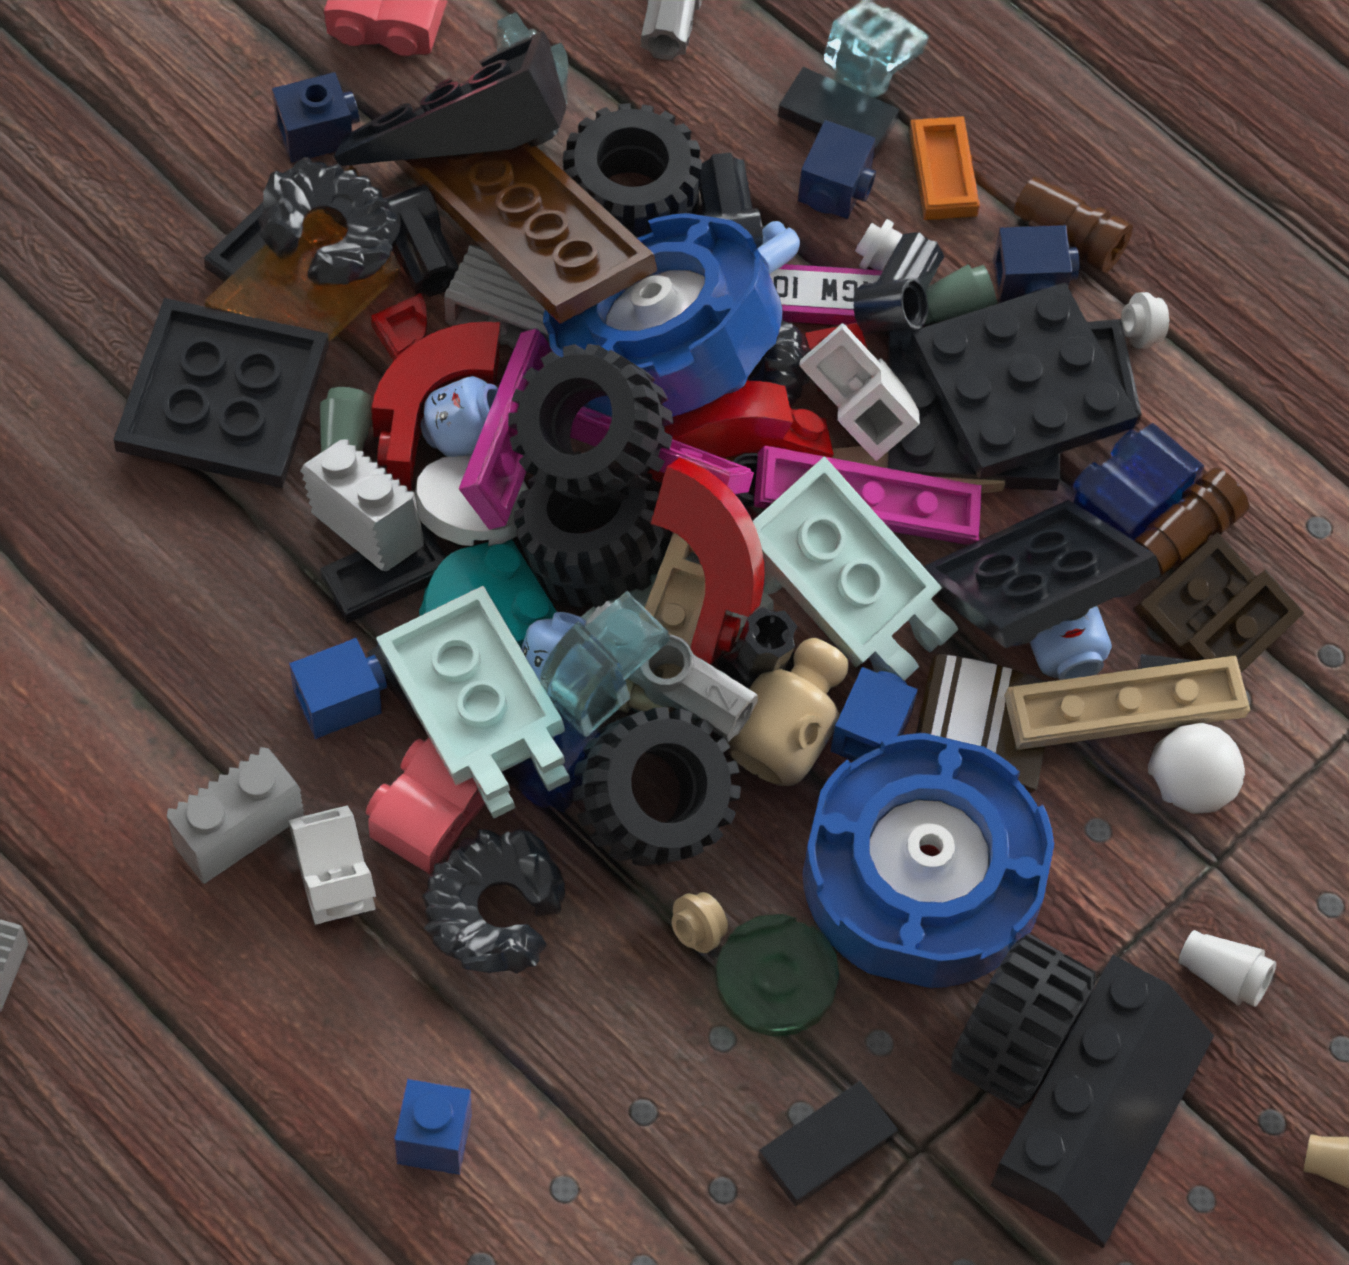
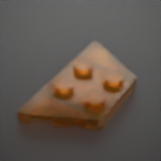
(284, 294)

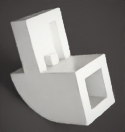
(866, 391)
(332, 864)

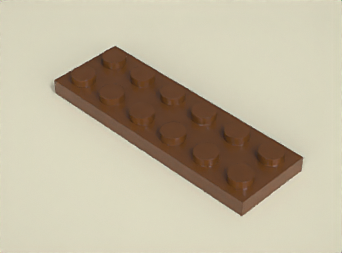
(536, 225)

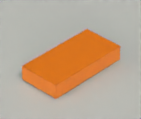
(944, 168)

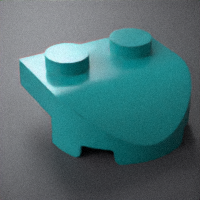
(502, 574)

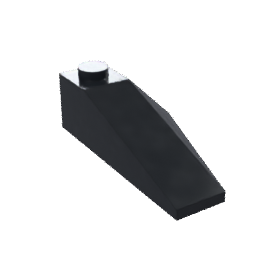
(498, 108)

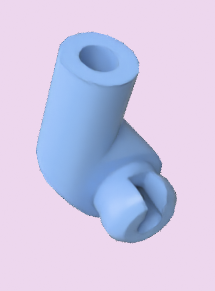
(778, 245)

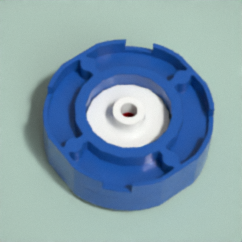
(693, 321)
(927, 860)

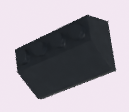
(1104, 1103)

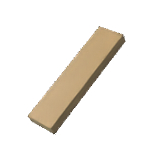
(1126, 702)

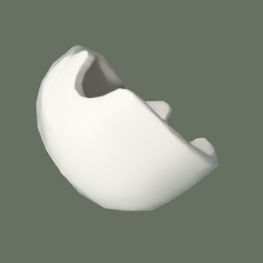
(1197, 768)

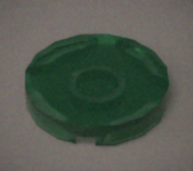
(777, 975)

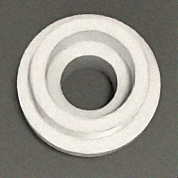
(878, 245)
(1145, 320)

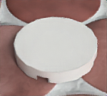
(448, 512)

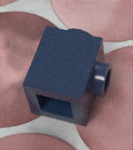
(314, 116)
(837, 170)
(1033, 260)

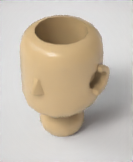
(791, 715)

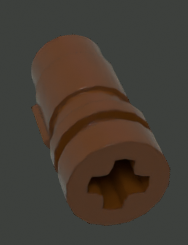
(1089, 229)
(1204, 510)

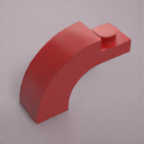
(414, 374)
(749, 421)
(727, 545)

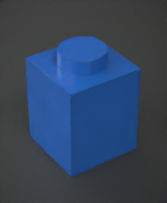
(338, 687)
(873, 712)
(433, 1126)

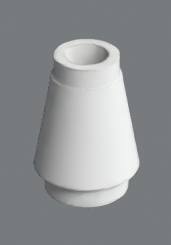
(1229, 967)

